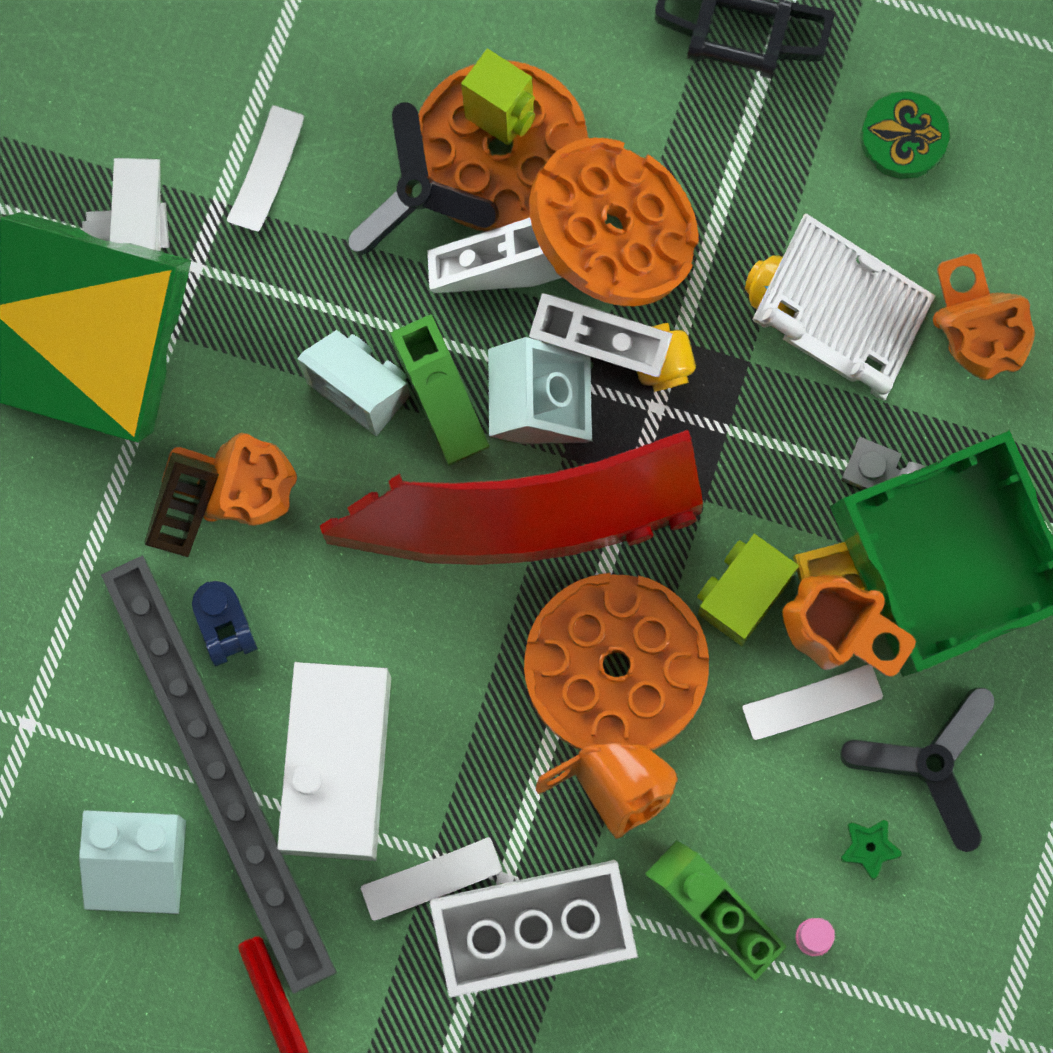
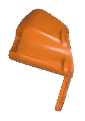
(982, 328)
(251, 481)
(839, 619)
(622, 782)

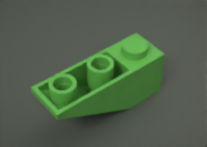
(439, 389)
(715, 909)

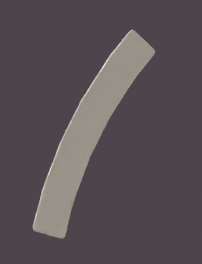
(266, 168)
(812, 702)
(431, 879)

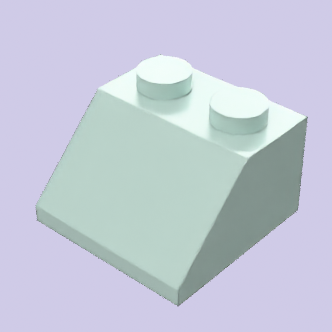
(354, 380)
(539, 393)
(132, 861)

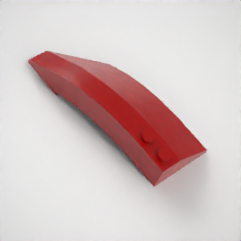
(529, 515)

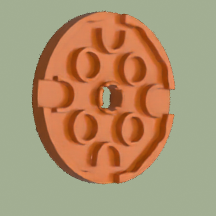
(460, 153)
(606, 262)
(627, 618)

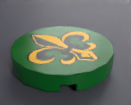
(905, 134)

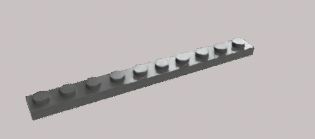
(219, 775)

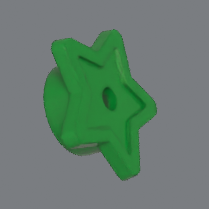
(858, 853)

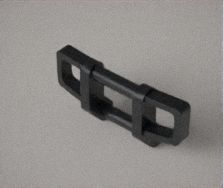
(764, 63)

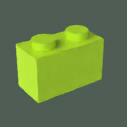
(498, 97)
(746, 589)

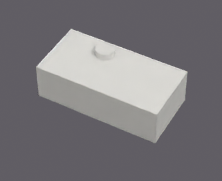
(334, 761)
(533, 928)

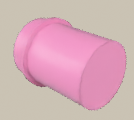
(815, 936)

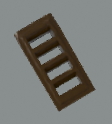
(171, 481)

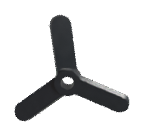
(433, 194)
(945, 747)

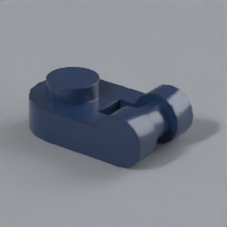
(216, 608)

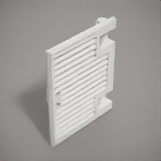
(844, 306)

